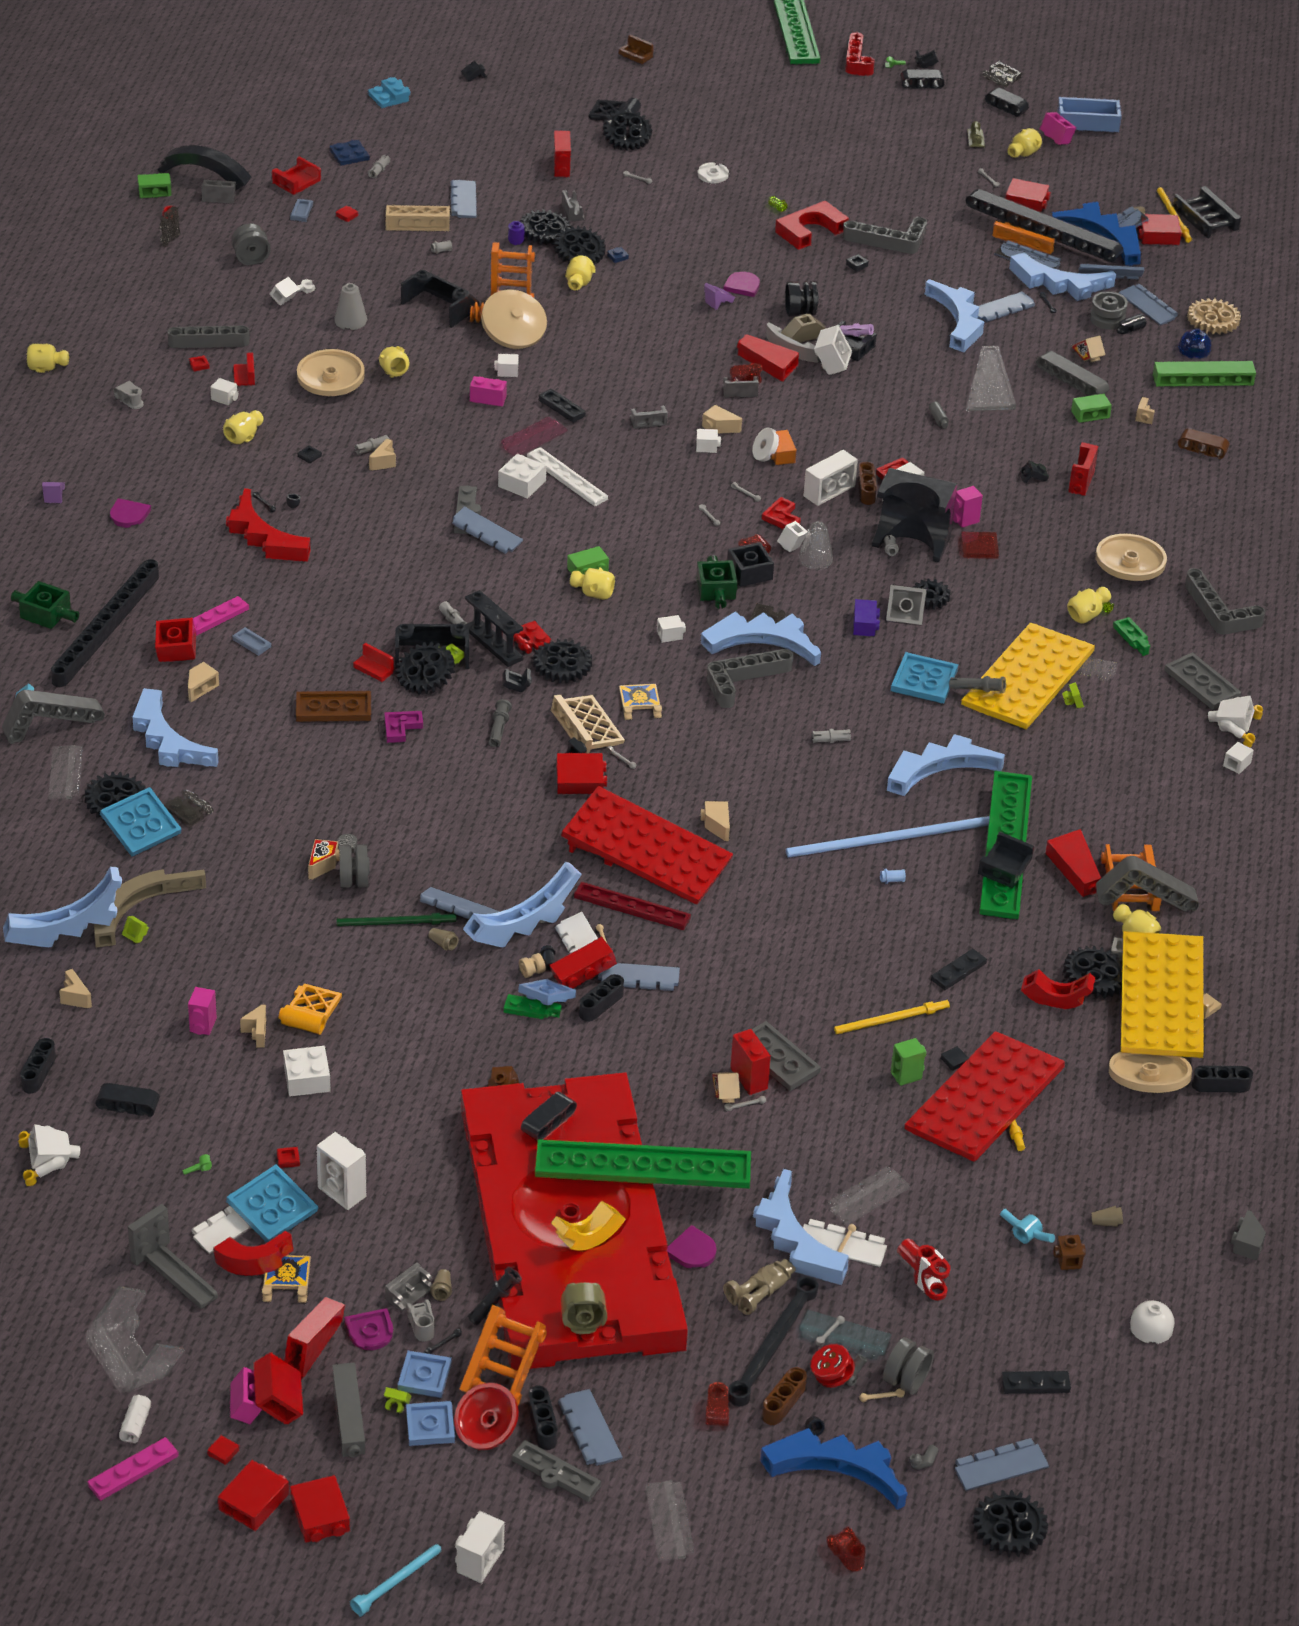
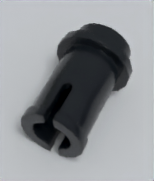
(547, 953)

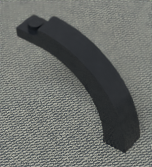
(208, 158)

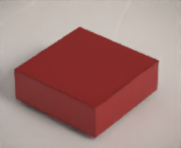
(347, 213)
(199, 363)
(288, 1157)
(223, 1450)

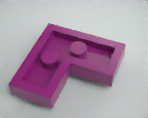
(399, 721)

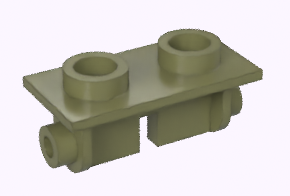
(975, 135)

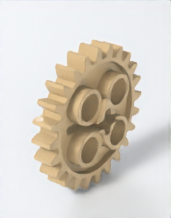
(1213, 316)

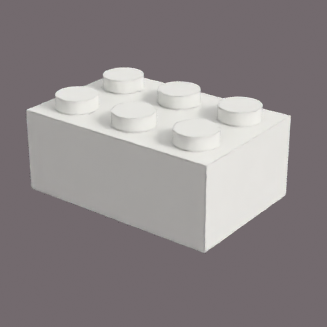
(830, 477)
(341, 1170)

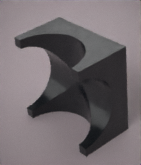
(916, 509)

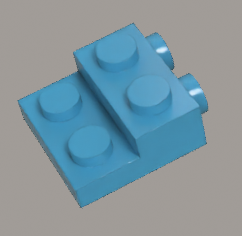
(389, 93)

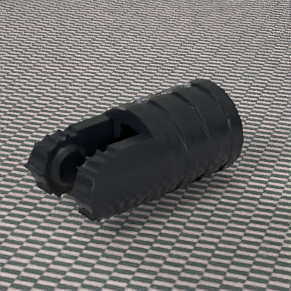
(1131, 324)

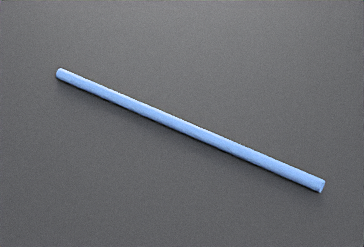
(887, 836)

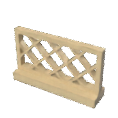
(416, 219)
(575, 726)

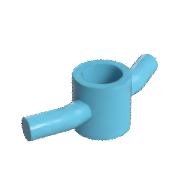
(1027, 1228)

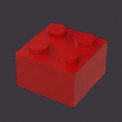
(175, 640)

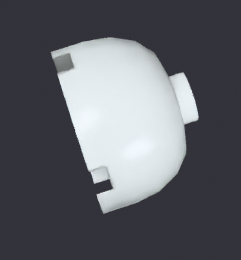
(1152, 1322)

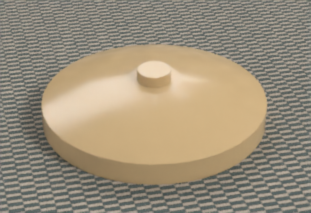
(513, 319)
(330, 372)
(1131, 557)
(1150, 1072)

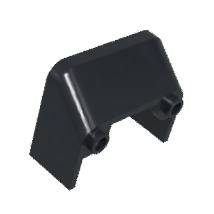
(458, 297)
(437, 633)

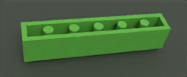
(1204, 373)

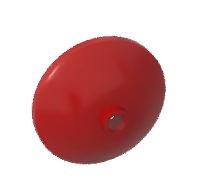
(478, 1409)

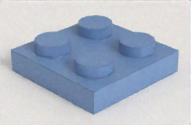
(547, 991)
(424, 1374)
(430, 1423)

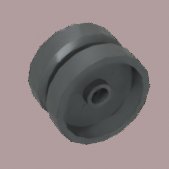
(250, 244)
(1108, 310)
(355, 865)
(908, 1365)

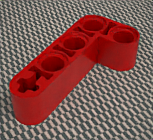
(855, 62)

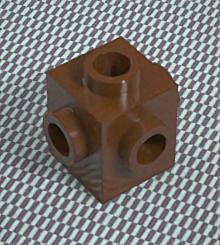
(503, 1076)
(1069, 1252)

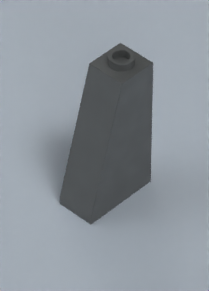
(348, 1409)

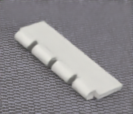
(575, 932)
(220, 1229)
(857, 1247)

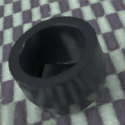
(293, 500)
(819, 1424)

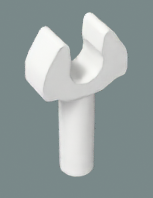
(306, 286)

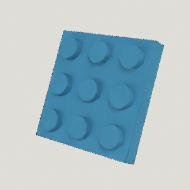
(924, 677)
(140, 821)
(272, 1203)

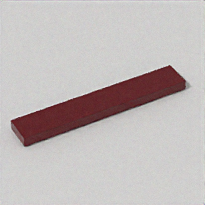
(632, 906)

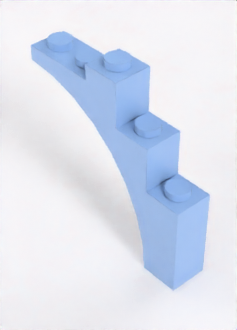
(1057, 281)
(961, 306)
(762, 629)
(160, 736)
(935, 758)
(544, 905)
(71, 920)
(789, 1236)

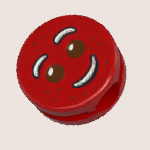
(832, 1365)

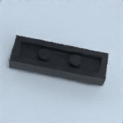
(562, 405)
(958, 969)
(1036, 1382)

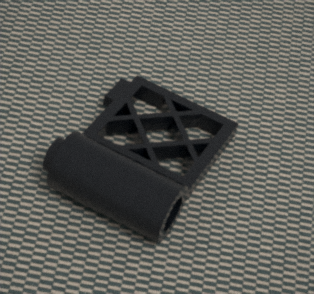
(632, 104)

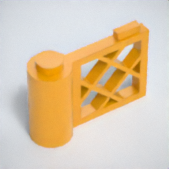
(307, 1017)

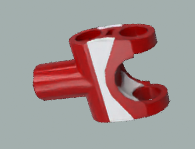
(926, 1263)

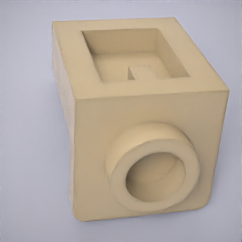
(1144, 413)
(1210, 1005)

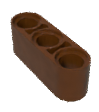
(1204, 443)
(867, 483)
(784, 1396)

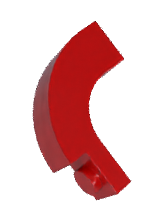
(1055, 994)
(253, 1260)

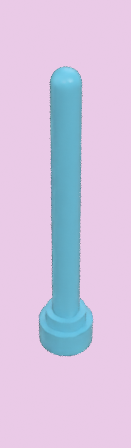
(362, 1603)

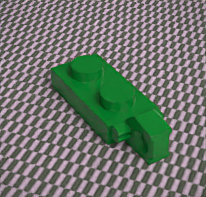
(1133, 635)
(530, 1007)

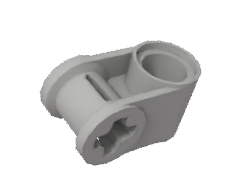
(129, 395)
(421, 1319)

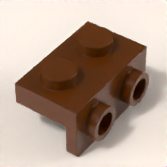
(637, 50)

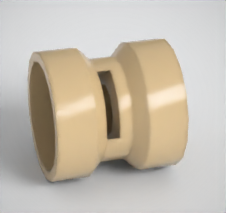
(532, 965)

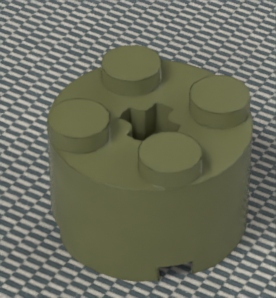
(583, 1307)

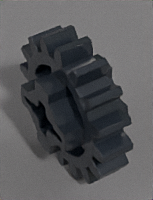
(936, 593)

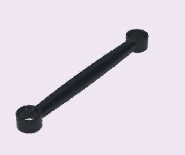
(772, 1341)

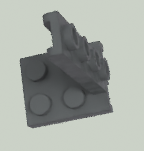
(148, 1242)

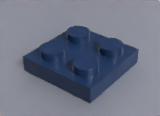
(349, 152)

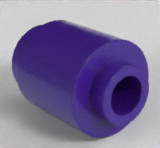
(516, 232)

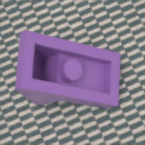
(716, 295)
(53, 491)

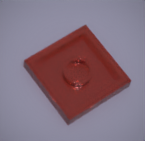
(979, 545)

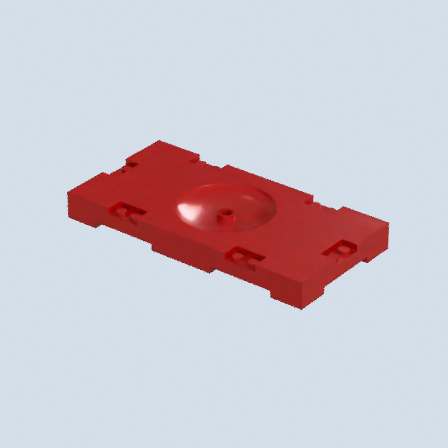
(518, 1230)

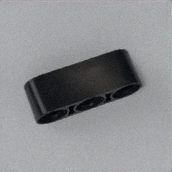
(929, 79)
(1007, 101)
(601, 997)
(38, 1065)
(1222, 1078)
(127, 1099)
(548, 1116)
(542, 1417)

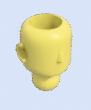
(1025, 143)
(579, 272)
(44, 357)
(394, 361)
(242, 426)
(594, 582)
(1088, 604)
(1136, 921)

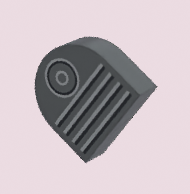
(348, 839)

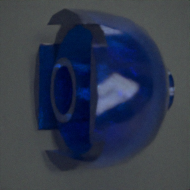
(1195, 344)

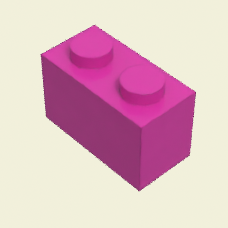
(1057, 128)
(488, 391)
(967, 506)
(202, 1011)
(242, 1397)

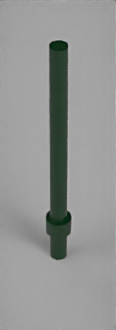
(435, 919)

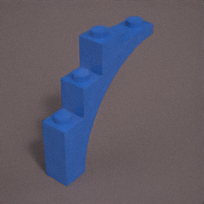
(1106, 226)
(839, 1455)

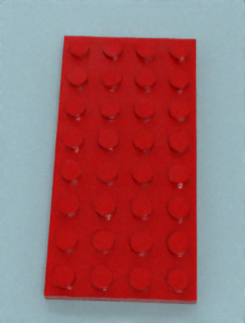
(647, 845)
(984, 1096)

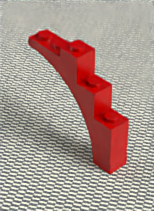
(259, 533)

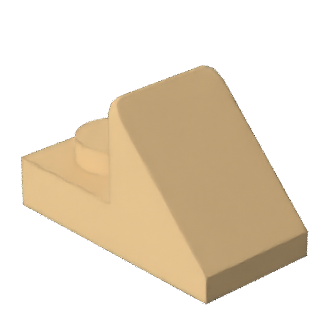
(383, 456)
(75, 991)
(256, 1024)

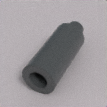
(939, 414)

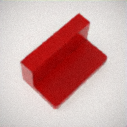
(244, 373)
(375, 663)

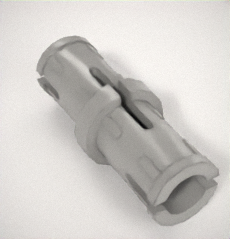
(379, 166)
(371, 444)
(447, 610)
(831, 735)

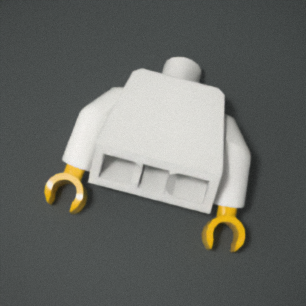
(1236, 716)
(48, 1151)

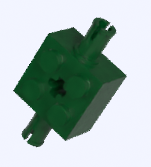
(716, 581)
(45, 605)

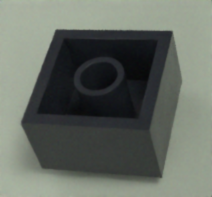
(751, 564)

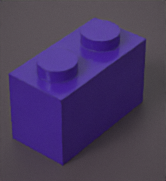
(866, 617)

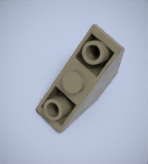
(803, 328)

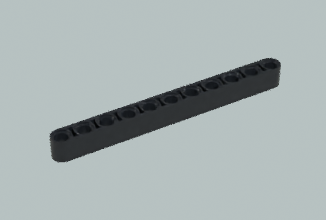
(1044, 225)
(104, 623)

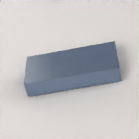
(301, 210)
(251, 641)

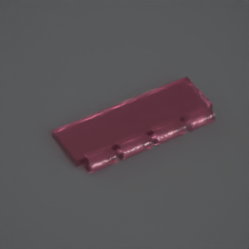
(533, 436)

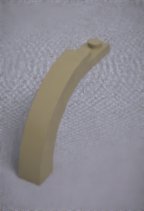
(144, 887)

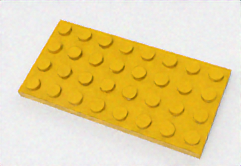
(1034, 671)
(1162, 994)

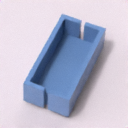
(1091, 113)

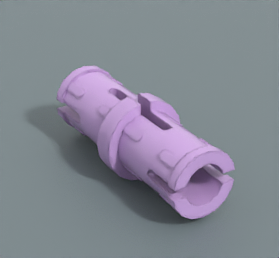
(857, 329)

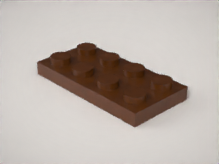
(333, 706)

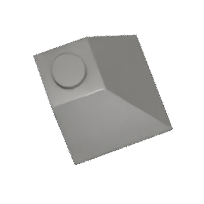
(906, 604)

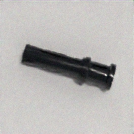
(500, 1289)

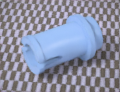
(892, 876)

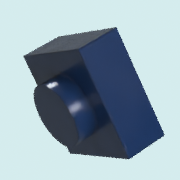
(617, 254)

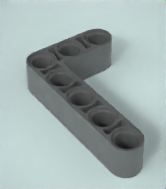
(887, 238)
(1216, 612)
(724, 672)
(51, 705)
(1148, 877)

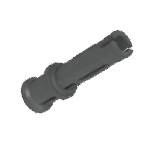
(986, 684)
(500, 718)

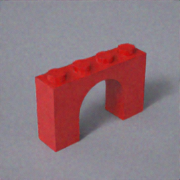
(824, 214)

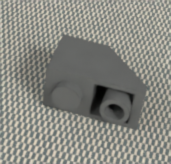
(1249, 1238)

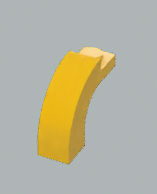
(591, 1231)

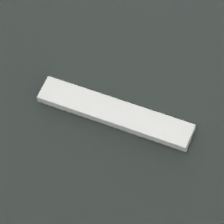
(568, 477)

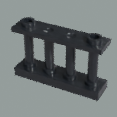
(1211, 203)
(489, 638)

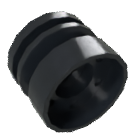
(804, 298)

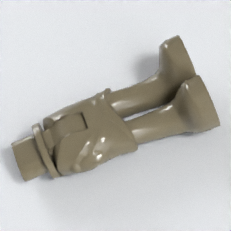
(765, 1281)

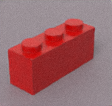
(583, 963)

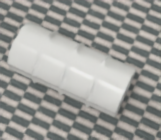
(135, 1419)

